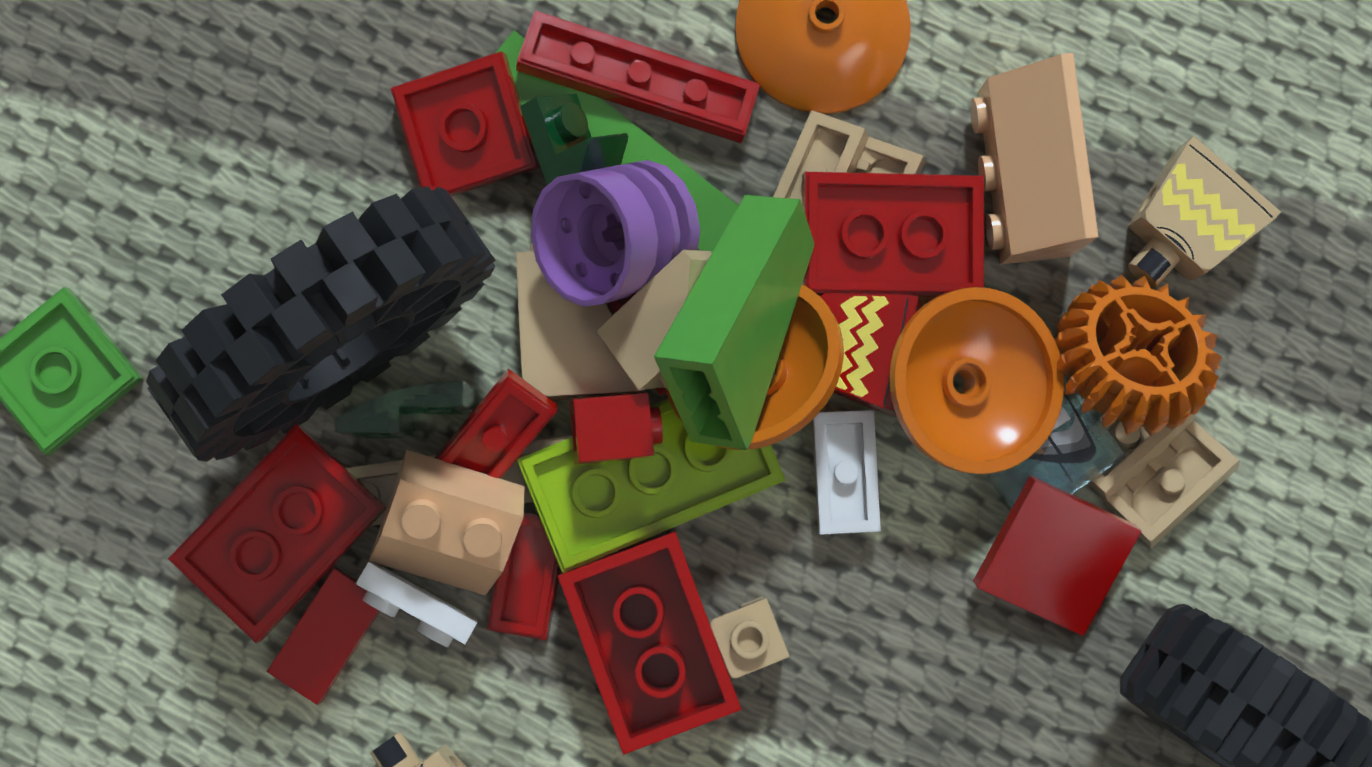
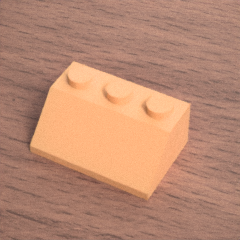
(1035, 162)

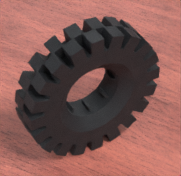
(319, 322)

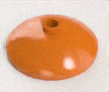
(820, 63)
(1007, 372)
(803, 374)

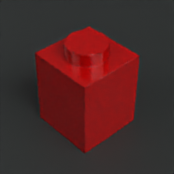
(614, 428)

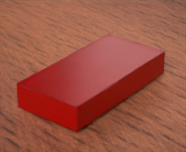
(528, 585)
(324, 638)

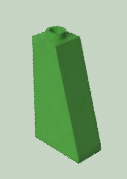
(736, 320)

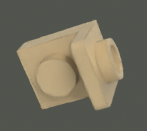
(749, 638)

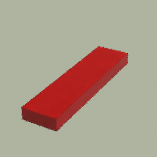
(637, 76)

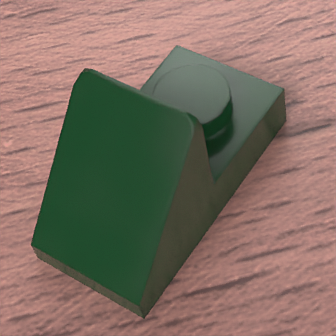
(564, 140)

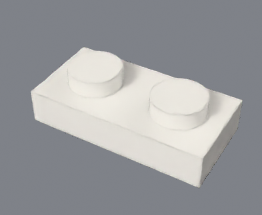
(846, 472)
(392, 592)

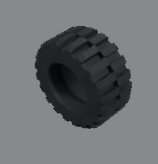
(1240, 698)

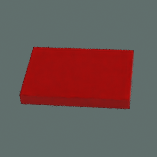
(894, 233)
(277, 533)

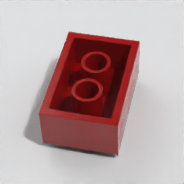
(649, 643)

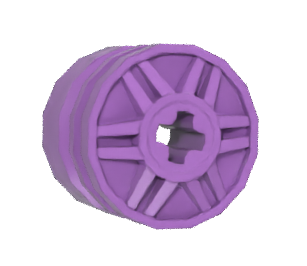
(611, 230)

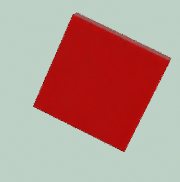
(465, 126)
(1056, 556)

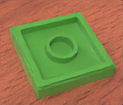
(61, 371)

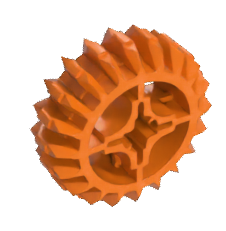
(1142, 341)

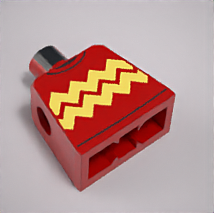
(869, 334)

